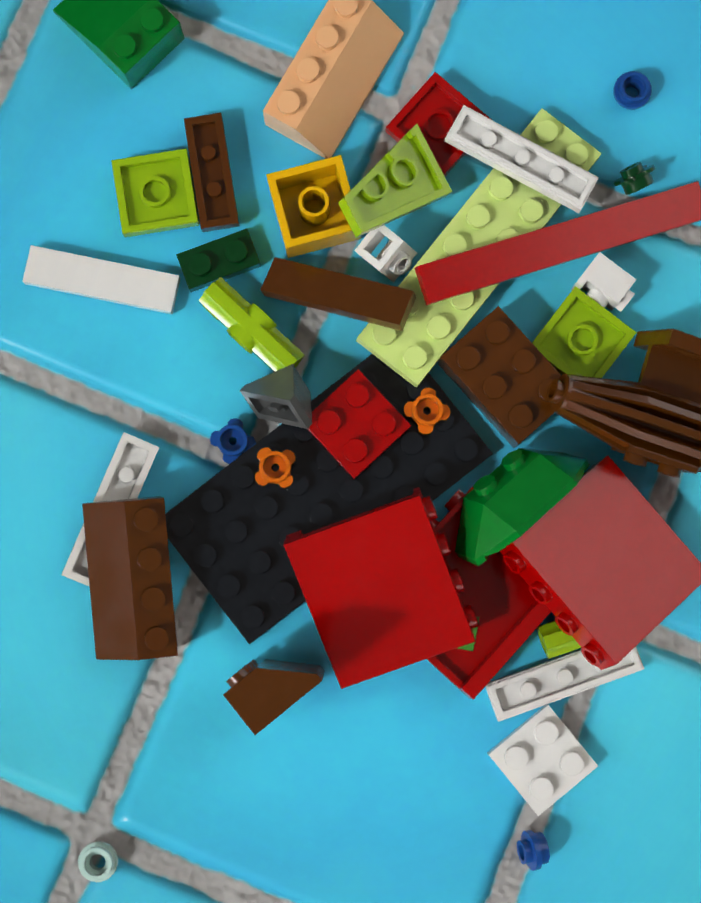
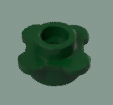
(635, 177)

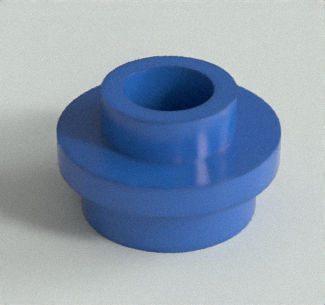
(639, 82)
(533, 849)

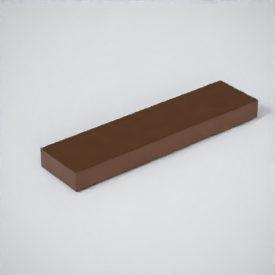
(338, 293)

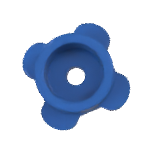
(232, 430)

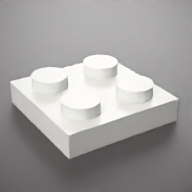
(542, 759)

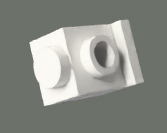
(393, 259)
(607, 283)

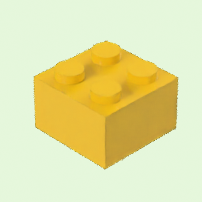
(309, 206)

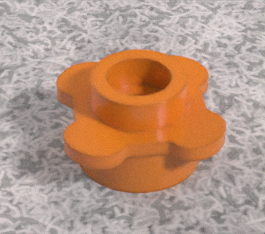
(427, 399)
(282, 459)

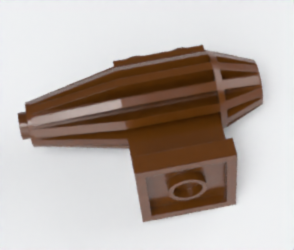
(647, 418)

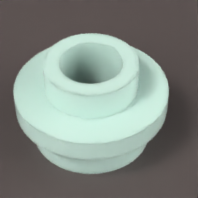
(87, 867)

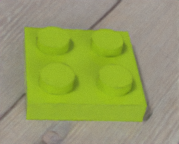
(155, 193)
(583, 337)

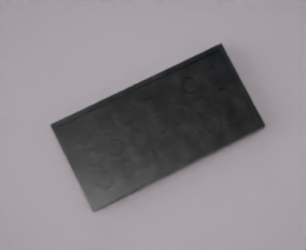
(237, 529)

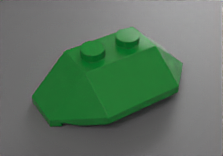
(514, 499)

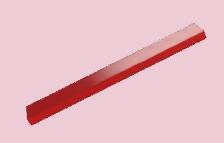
(559, 243)

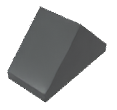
(280, 398)

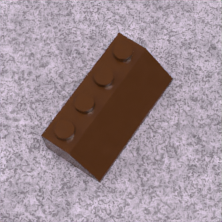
(130, 579)
(269, 689)

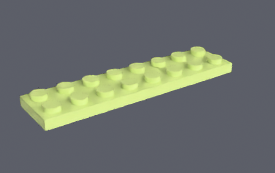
(492, 214)

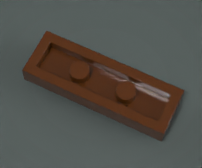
(211, 172)

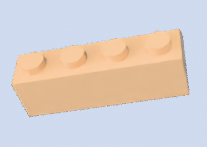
(332, 74)

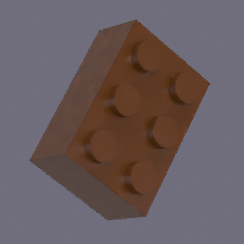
(502, 376)

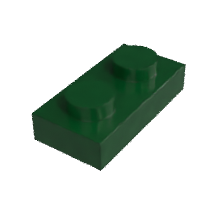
(218, 259)

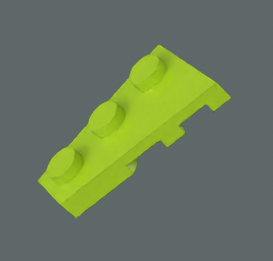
(396, 185)

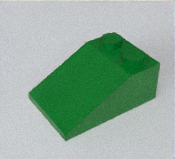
(124, 33)

